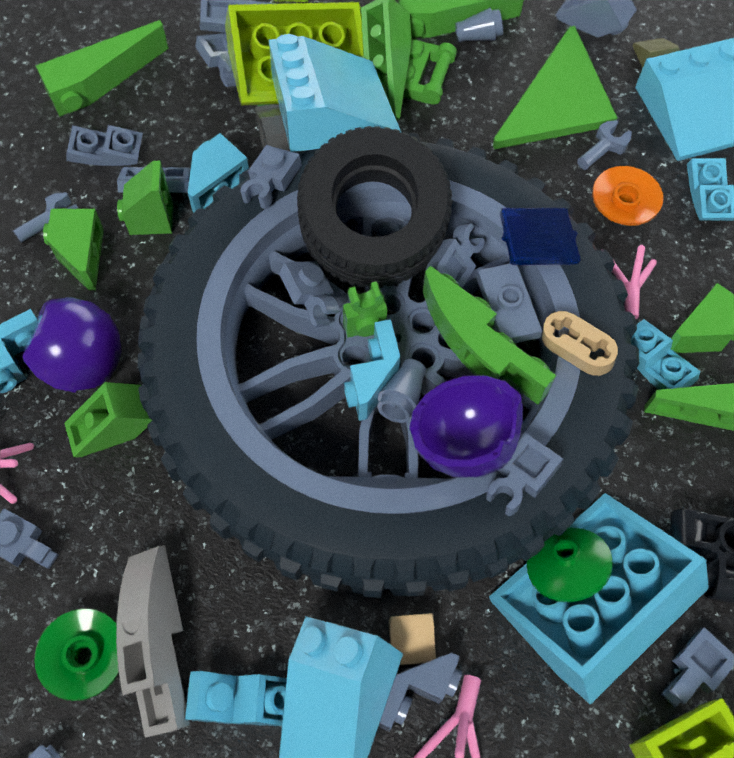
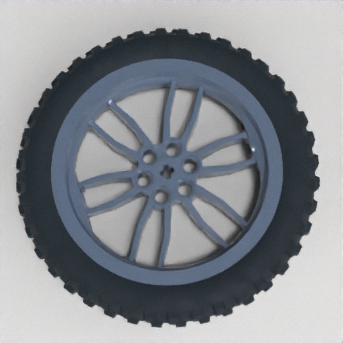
(382, 526)

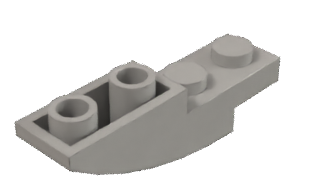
(145, 645)

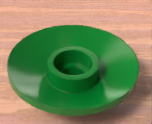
(575, 576)
(59, 650)

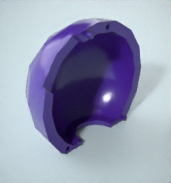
(73, 345)
(468, 426)

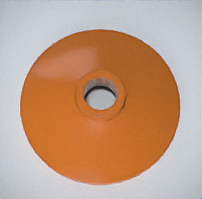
(629, 184)

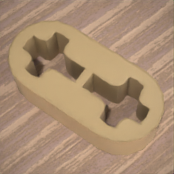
(579, 343)

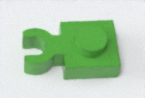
(363, 311)

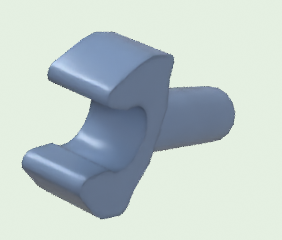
(606, 143)
(34, 226)

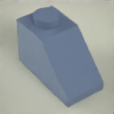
(597, 16)

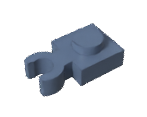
(270, 171)
(455, 254)
(526, 471)

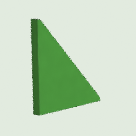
(560, 100)

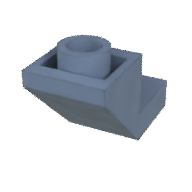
(428, 680)

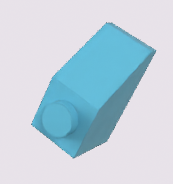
(213, 166)

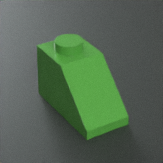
(147, 202)
(76, 242)
(709, 325)
(107, 419)

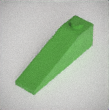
(439, 17)
(388, 45)
(93, 71)
(699, 404)

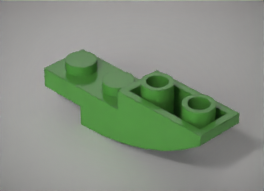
(468, 330)

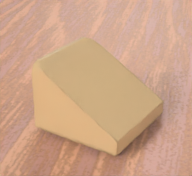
(413, 637)

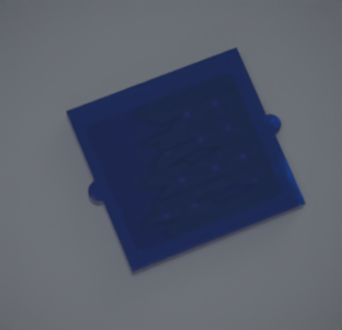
(539, 236)

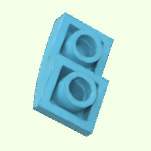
(710, 189)
(660, 363)

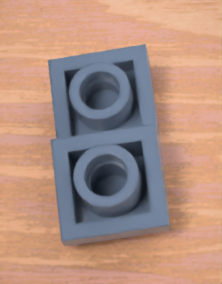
(112, 148)

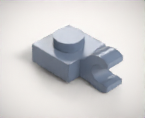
(215, 53)
(310, 287)
(19, 540)
(703, 665)

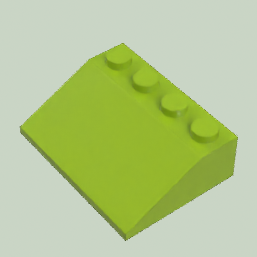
(253, 25)

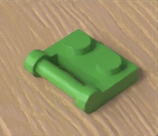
(418, 60)

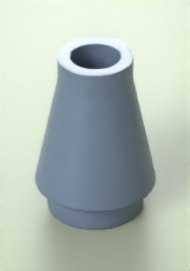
(480, 27)
(402, 392)

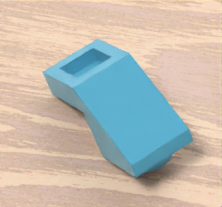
(13, 339)
(371, 377)
(236, 699)

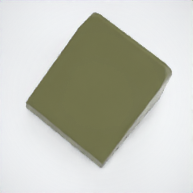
(653, 48)

